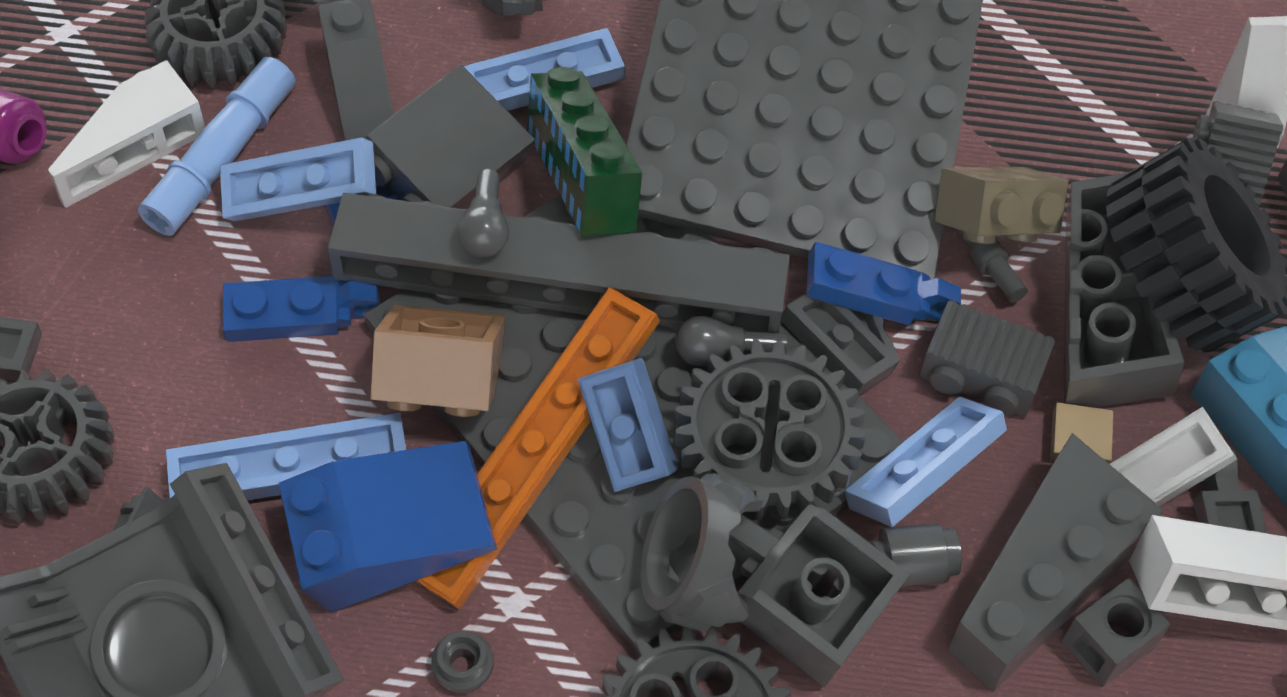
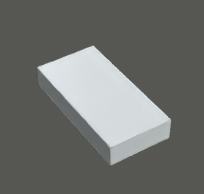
(1176, 458)

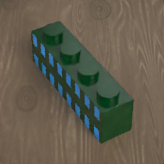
(583, 153)

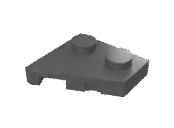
(847, 339)

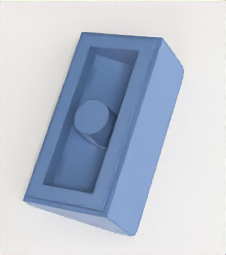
(628, 424)

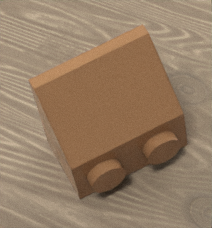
(437, 359)

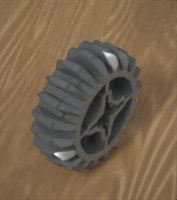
(198, 50)
(35, 462)

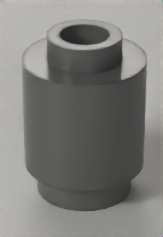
(923, 551)

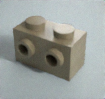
(1001, 202)

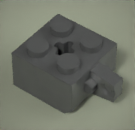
(787, 569)

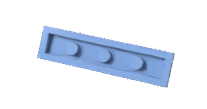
(269, 458)

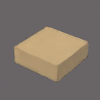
(1089, 424)

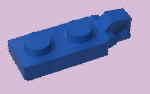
(876, 286)
(293, 307)

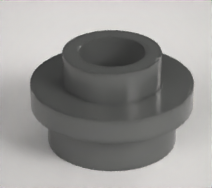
(462, 645)

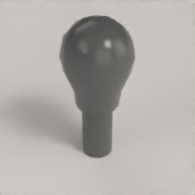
(483, 226)
(706, 336)

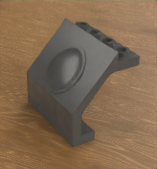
(167, 609)

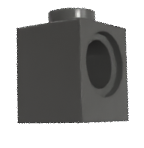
(1102, 649)

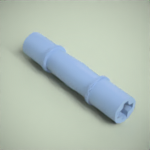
(217, 144)

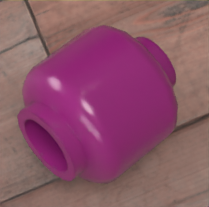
(21, 127)

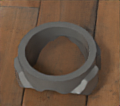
(708, 591)

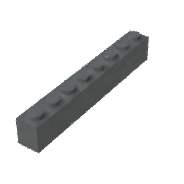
(556, 266)

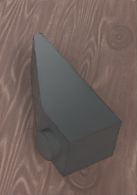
(356, 66)

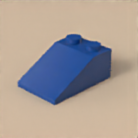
(384, 521)

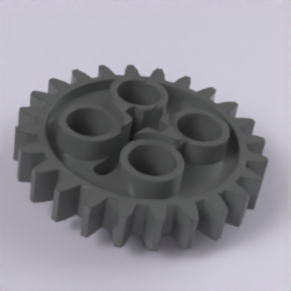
(824, 435)
(694, 663)

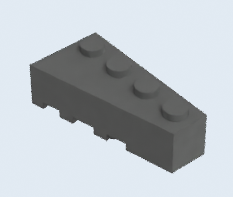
(1111, 337)
(1057, 557)

